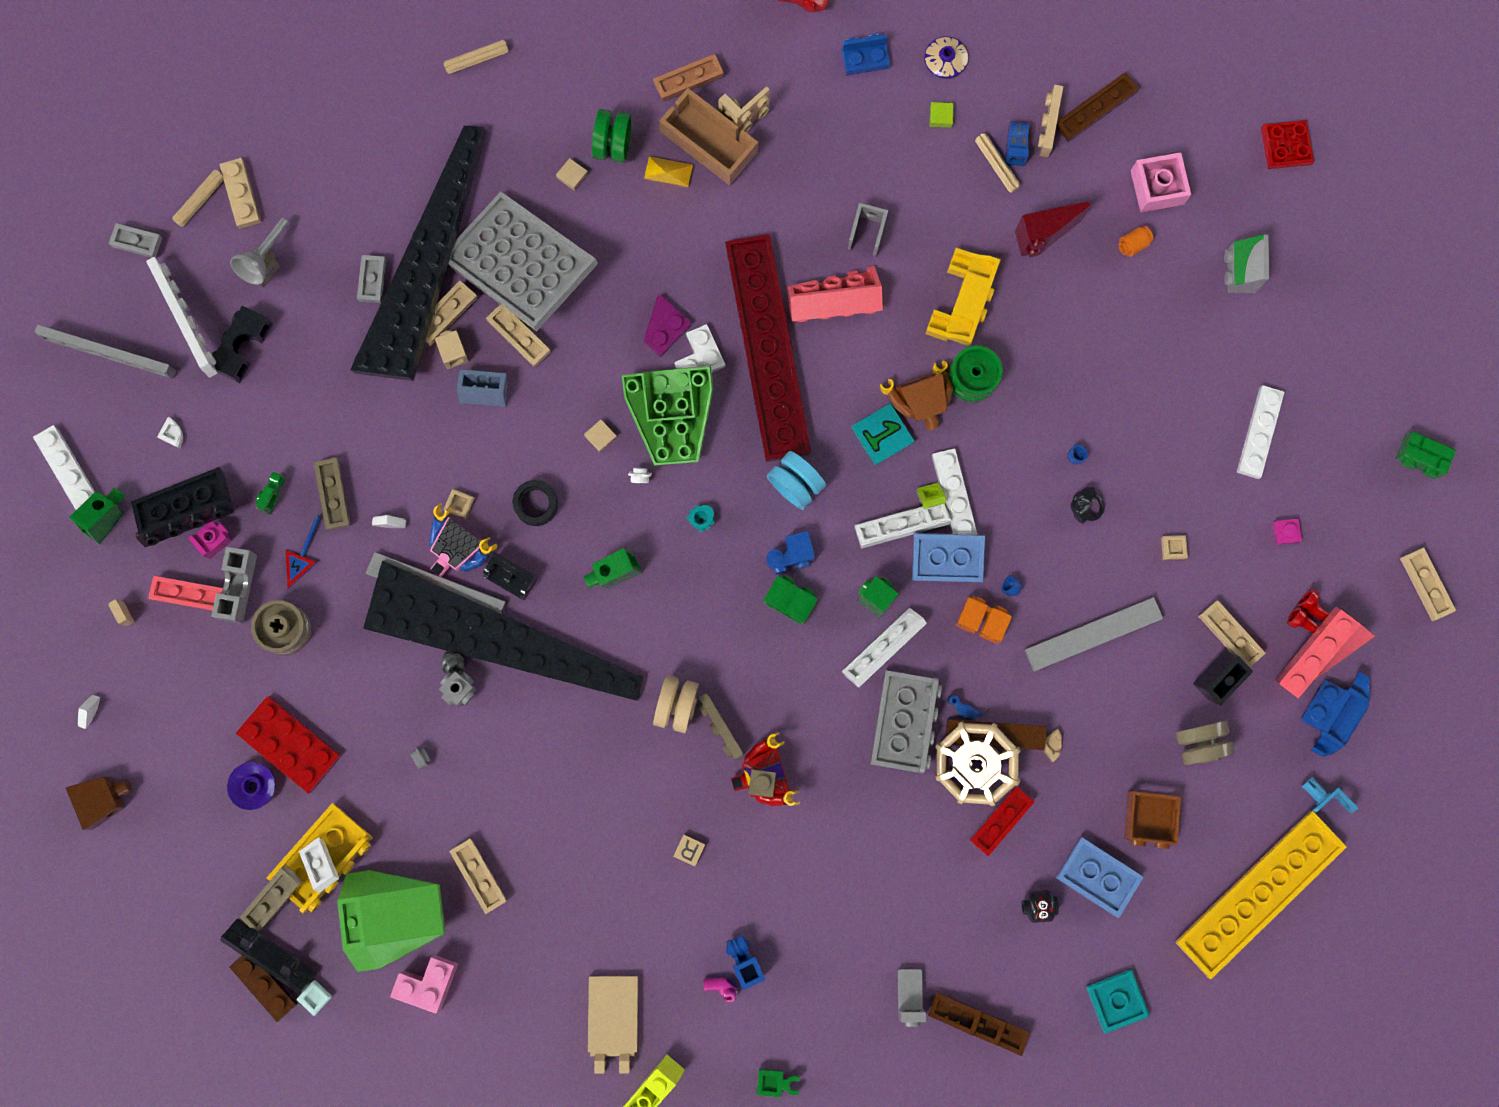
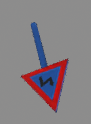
(297, 564)

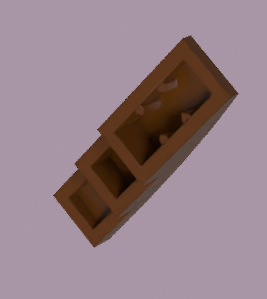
(1022, 736)
(979, 1024)

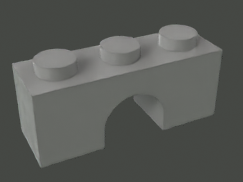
(238, 570)

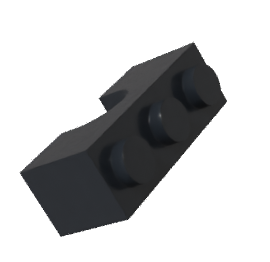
(245, 326)

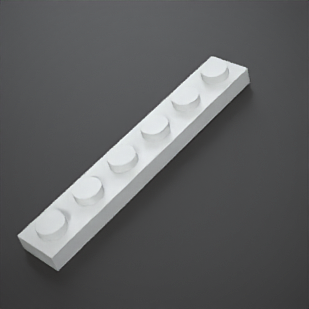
(186, 323)

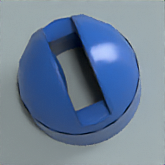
(1079, 452)
(1011, 586)

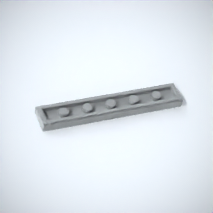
(105, 351)
(478, 597)
(1093, 634)

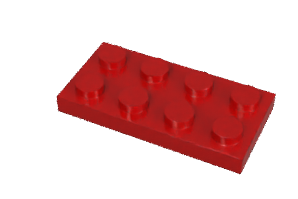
(288, 744)

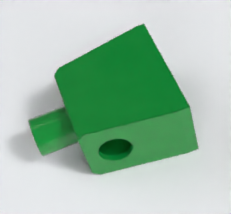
(98, 514)
(622, 567)

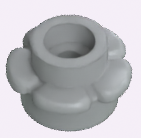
(420, 758)

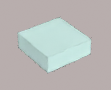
(314, 998)

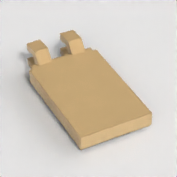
(612, 1020)

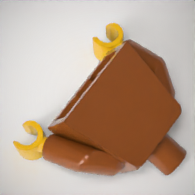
(922, 396)

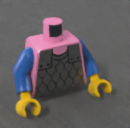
(455, 545)

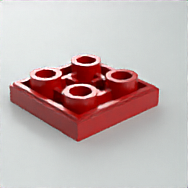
(1287, 144)

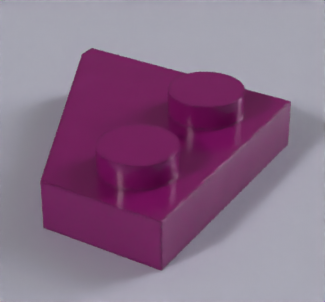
(664, 326)

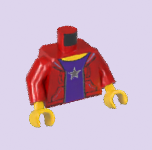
(765, 758)

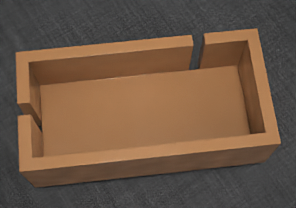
(708, 136)

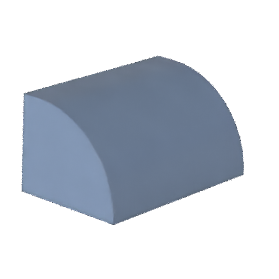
(482, 388)

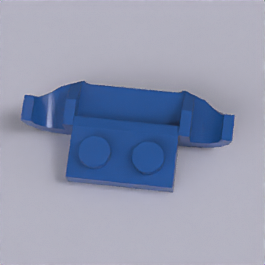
(1337, 713)

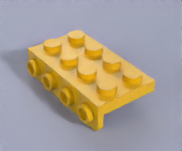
(344, 843)

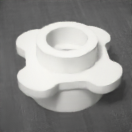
(640, 475)

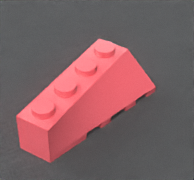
(836, 296)
(1328, 645)

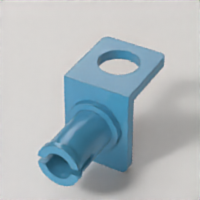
(1322, 797)

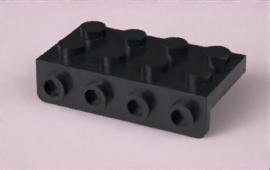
(182, 507)

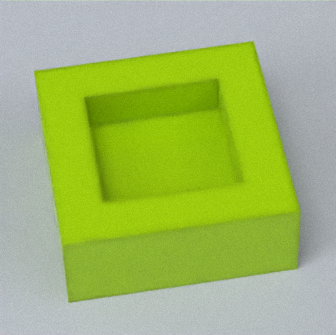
(941, 114)
(931, 495)

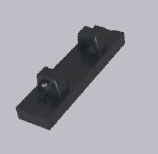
(268, 956)

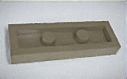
(332, 494)
(719, 727)
(271, 899)

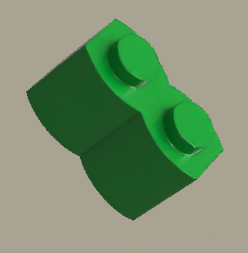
(790, 600)

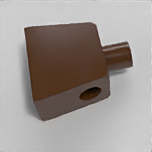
(97, 800)

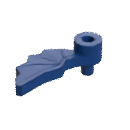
(963, 709)

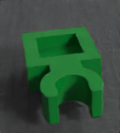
(267, 498)
(772, 1083)

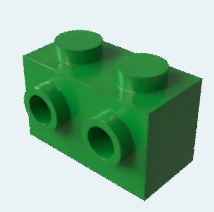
(877, 595)

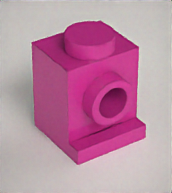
(213, 546)

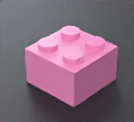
(1160, 182)

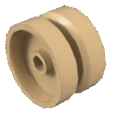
(676, 704)

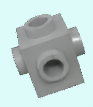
(465, 692)

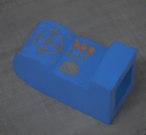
(1017, 144)

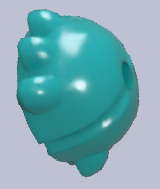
(701, 512)

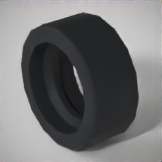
(529, 486)

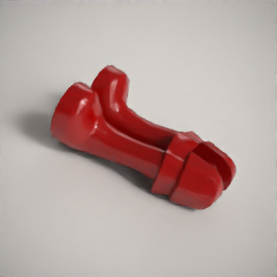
(1308, 604)

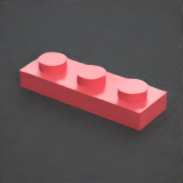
(183, 593)

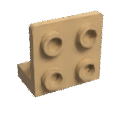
(744, 117)

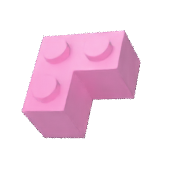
(426, 991)

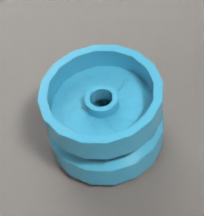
(796, 480)

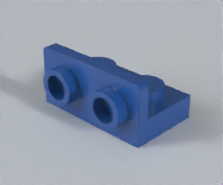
(865, 54)

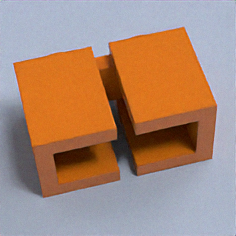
(994, 624)

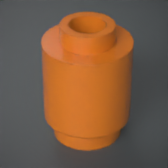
(1135, 241)

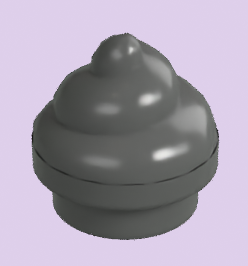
(452, 663)

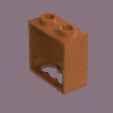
(1152, 819)

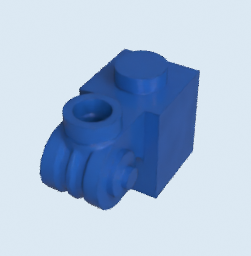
(798, 554)
(746, 966)

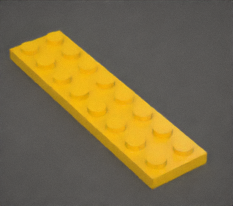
(1260, 894)

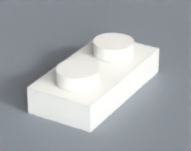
(319, 865)

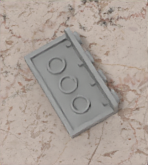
(905, 722)

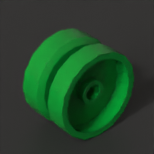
(610, 136)
(973, 362)

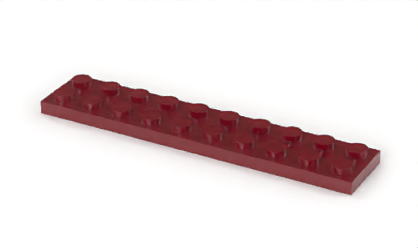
(767, 347)

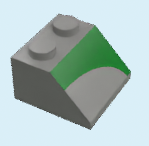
(1247, 265)

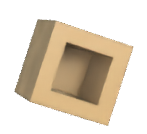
(451, 349)

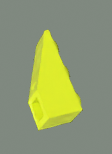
(657, 1084)

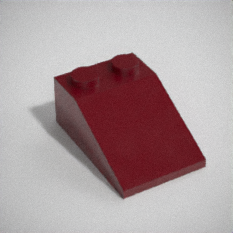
(1043, 228)

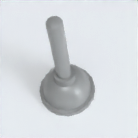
(251, 265)

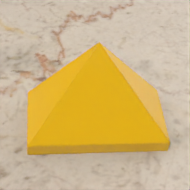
(668, 171)

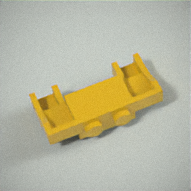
(974, 292)

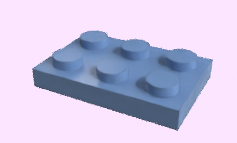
(948, 557)
(1099, 877)

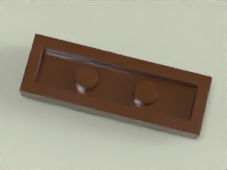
(264, 988)

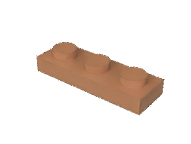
(688, 76)

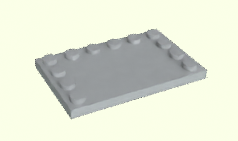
(520, 261)

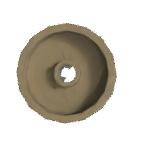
(267, 624)
(1205, 743)

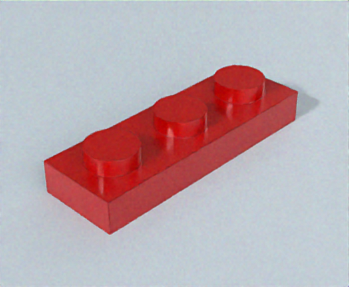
(1001, 821)

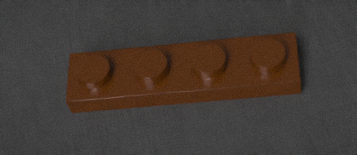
(1096, 107)

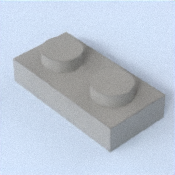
(135, 240)
(371, 279)

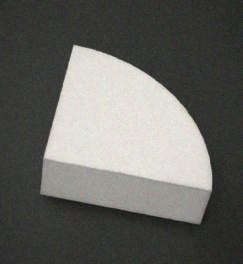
(171, 433)
(388, 521)
(87, 711)

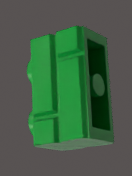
(1425, 454)

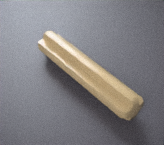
(476, 56)
(997, 162)
(198, 198)

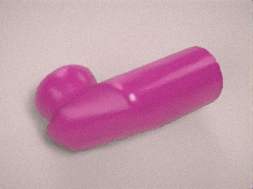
(723, 986)

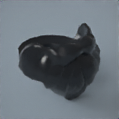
(1082, 501)

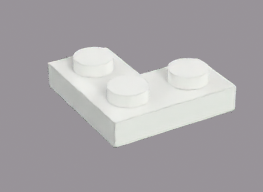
(704, 349)

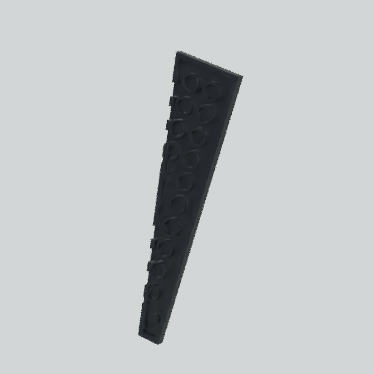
(405, 314)
(441, 619)

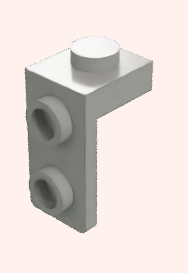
(910, 997)

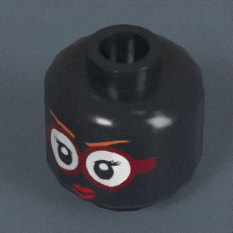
(1040, 906)

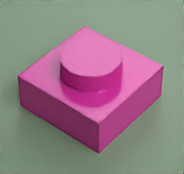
(1287, 531)

